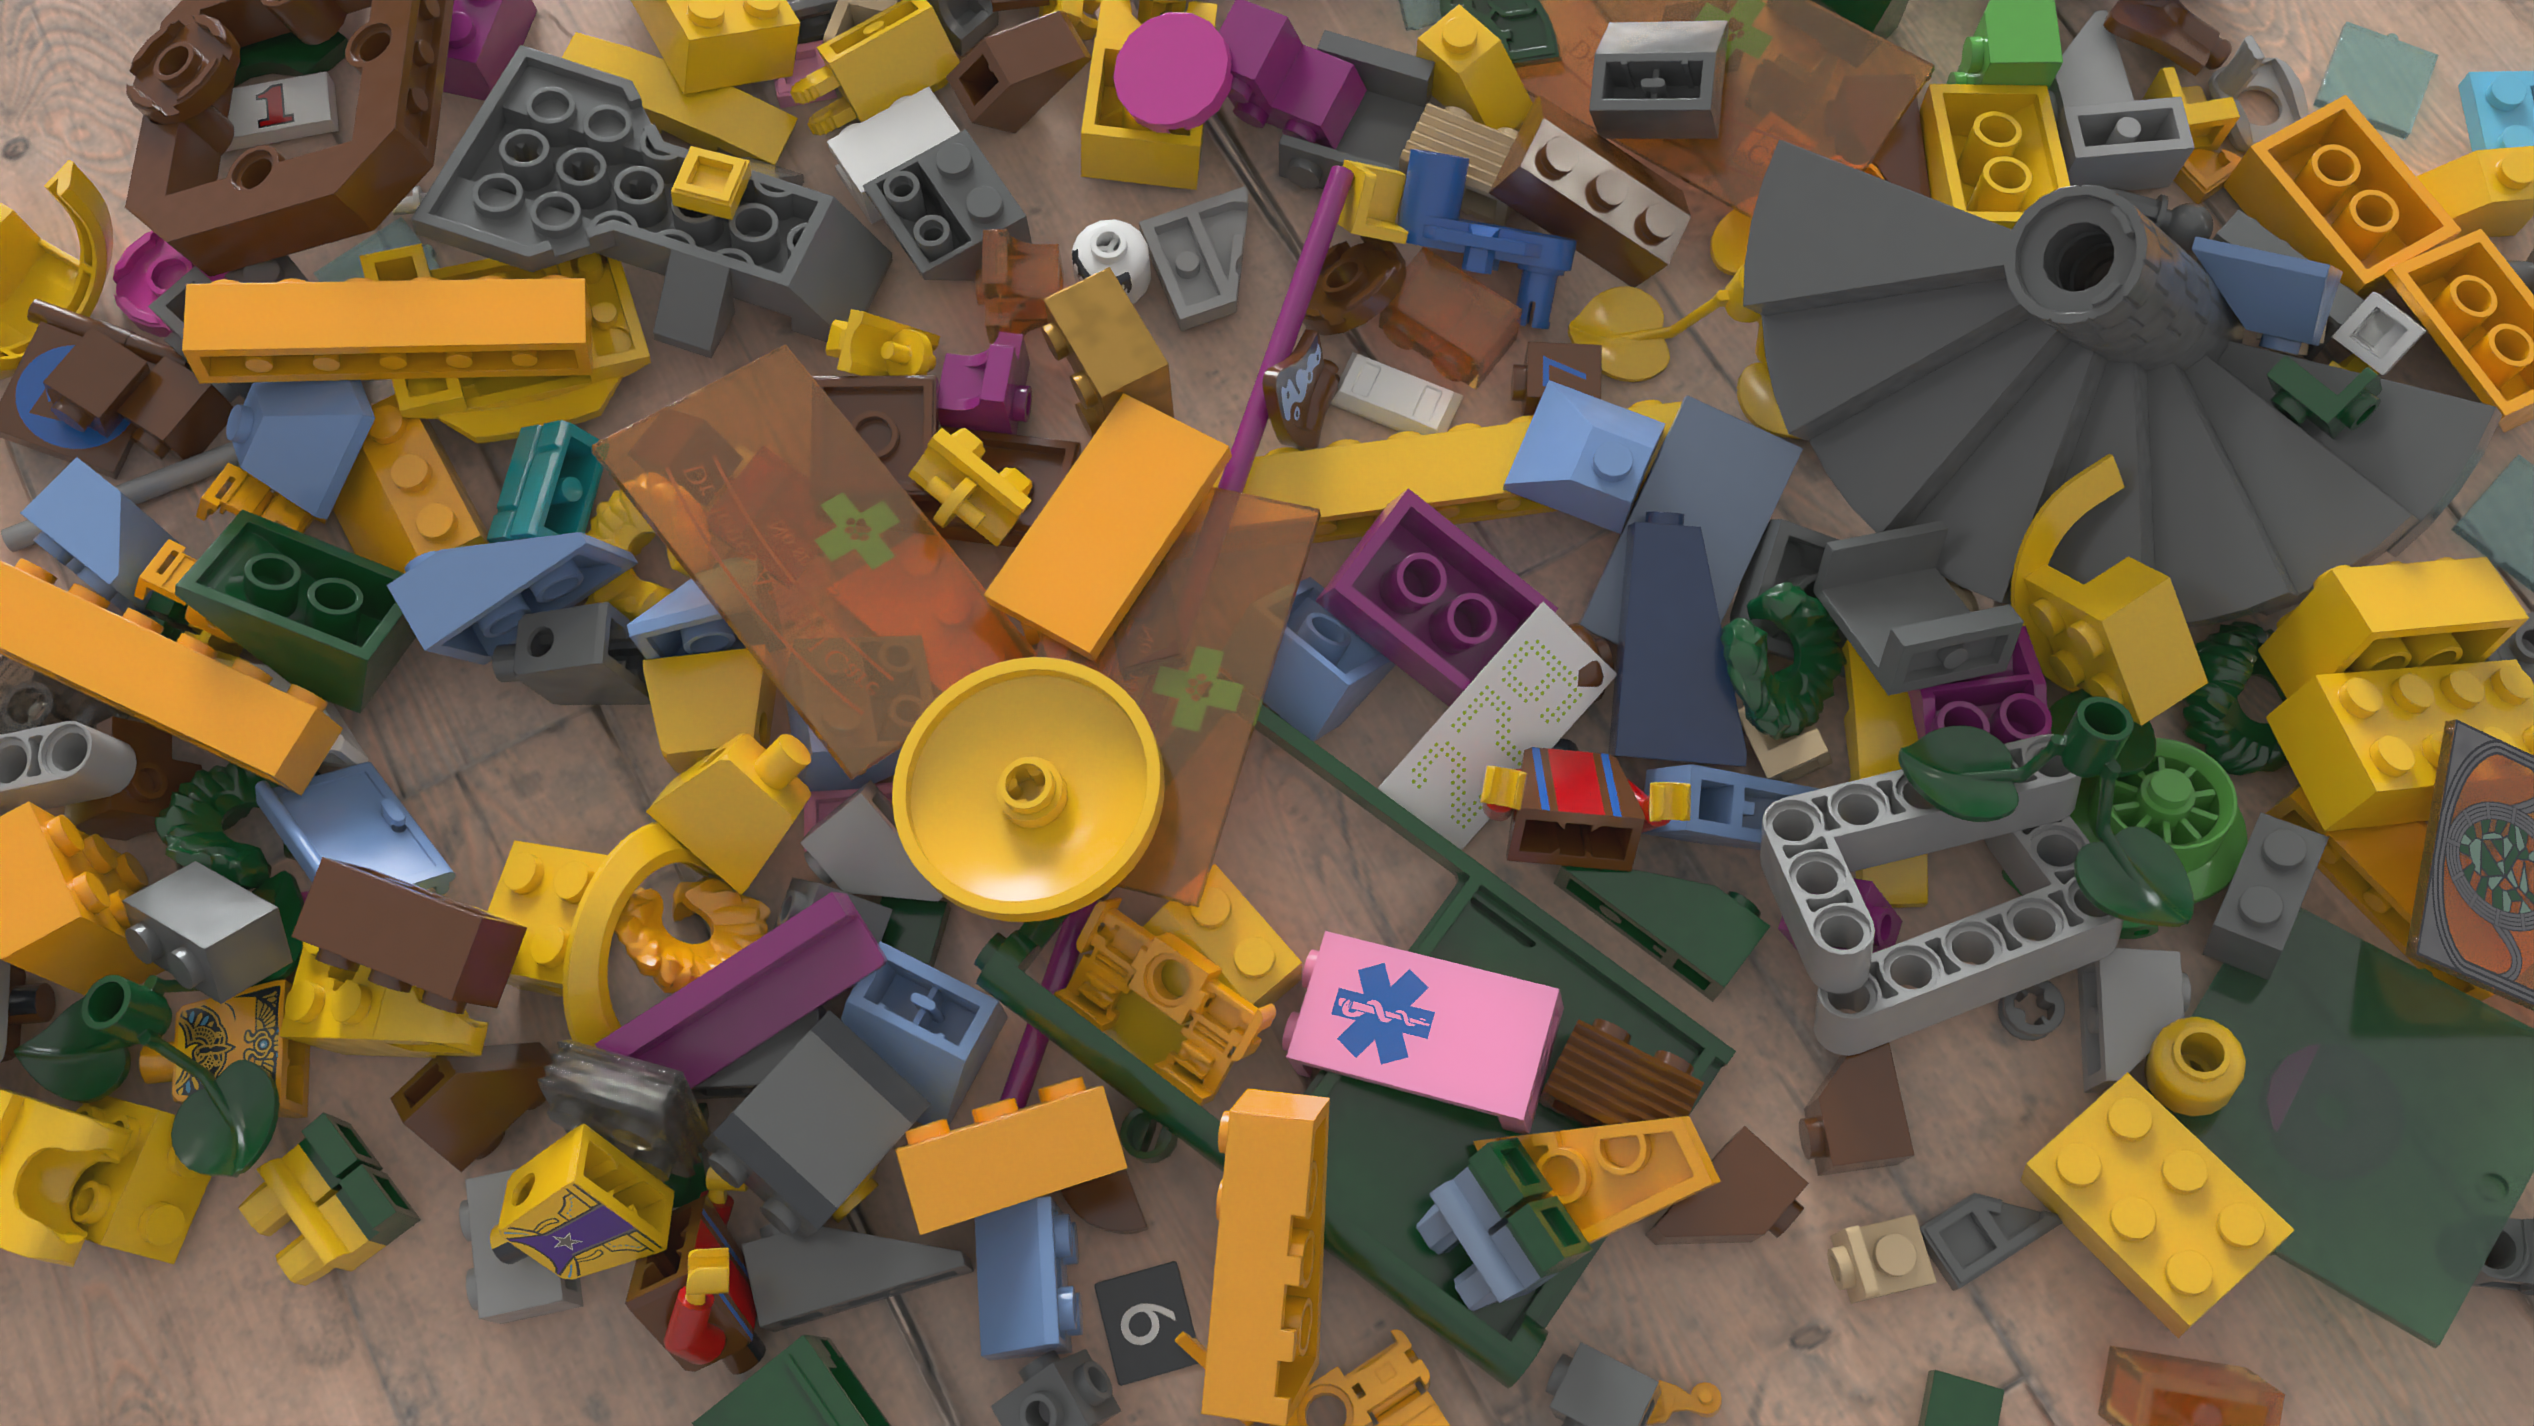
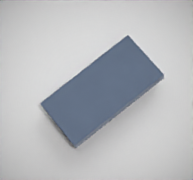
(1722, 480)

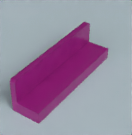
(754, 992)

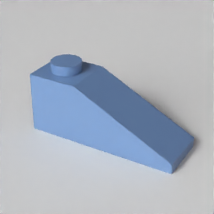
(1724, 805)

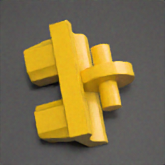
(880, 346)
(969, 487)

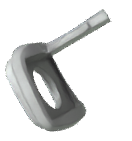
(2254, 72)

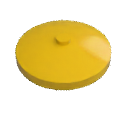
(1028, 789)

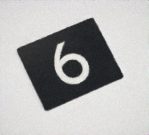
(1142, 1320)

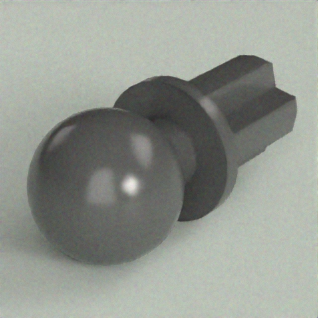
(2180, 223)

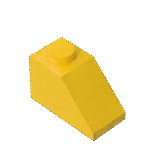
(1474, 71)
(2486, 190)

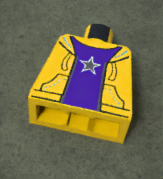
(582, 1208)

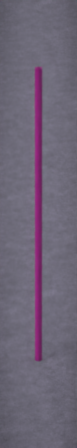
(1234, 477)

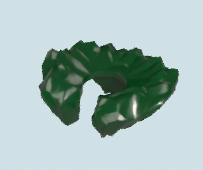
(1794, 695)
(2214, 709)
(199, 815)

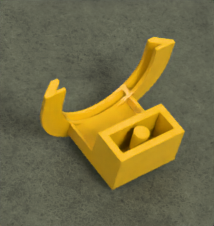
(41, 271)
(2113, 634)
(570, 916)

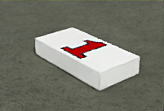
(283, 110)

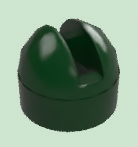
(1137, 1136)

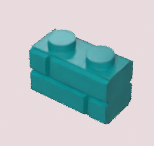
(547, 484)

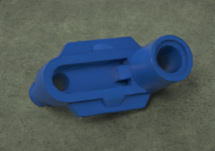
(1431, 217)

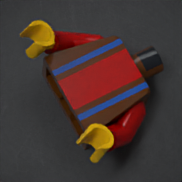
(1577, 808)
(699, 1288)

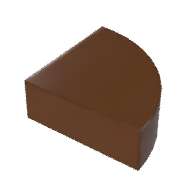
(1107, 1203)

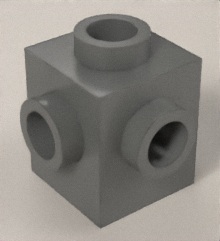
(1059, 1394)

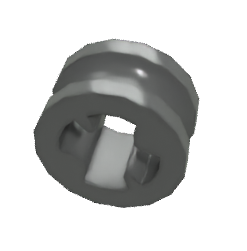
(2047, 998)

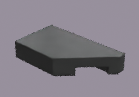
(1981, 1235)

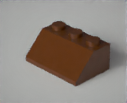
(1592, 193)

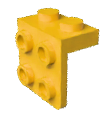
(145, 1198)

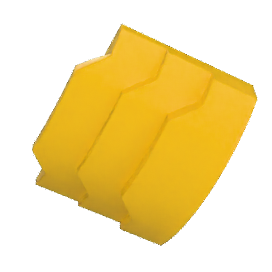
(500, 406)

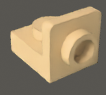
(1880, 1259)

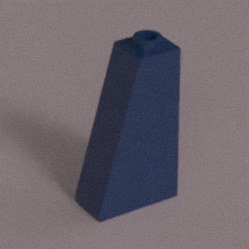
(1670, 661)

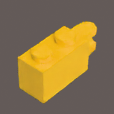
(878, 64)

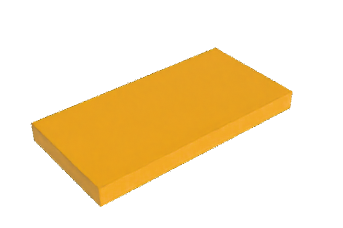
(1108, 526)

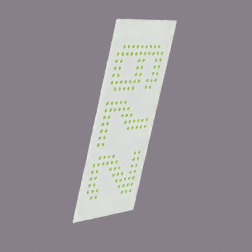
(1513, 704)

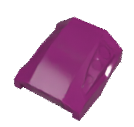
(2002, 703)

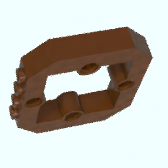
(299, 203)

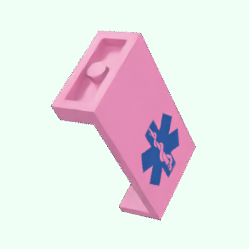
(1425, 1027)

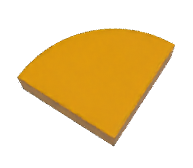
(2205, 173)

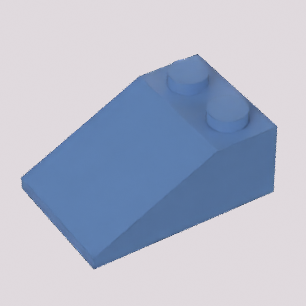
(474, 595)

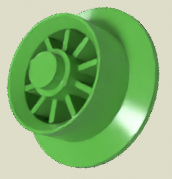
(2183, 801)

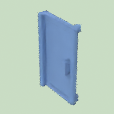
(357, 821)

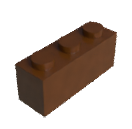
(408, 936)

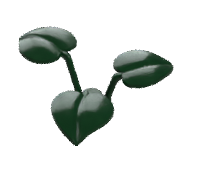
(2123, 875)
(88, 1058)

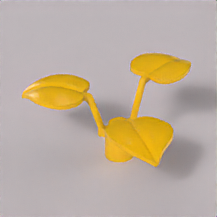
(1632, 334)

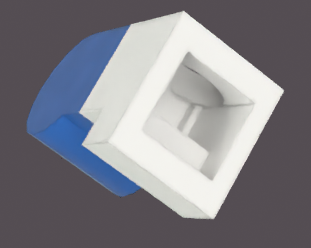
(2379, 333)

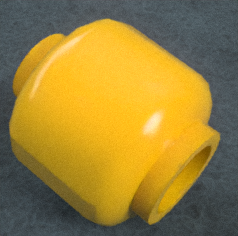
(2194, 1066)

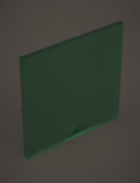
(2375, 1120)

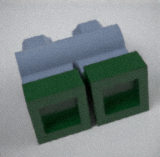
(1502, 1225)

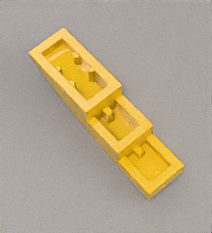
(704, 119)
(1874, 735)

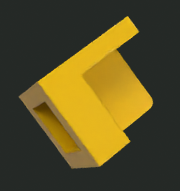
(2207, 120)
(1374, 202)

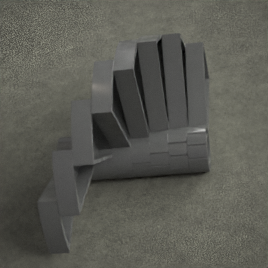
(1994, 363)

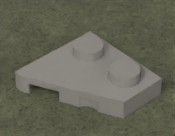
(1200, 256)

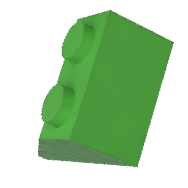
(2012, 45)

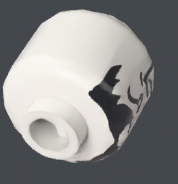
(1113, 246)

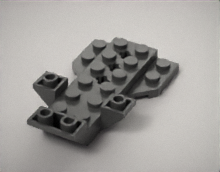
(576, 169)

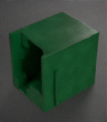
(799, 1388)

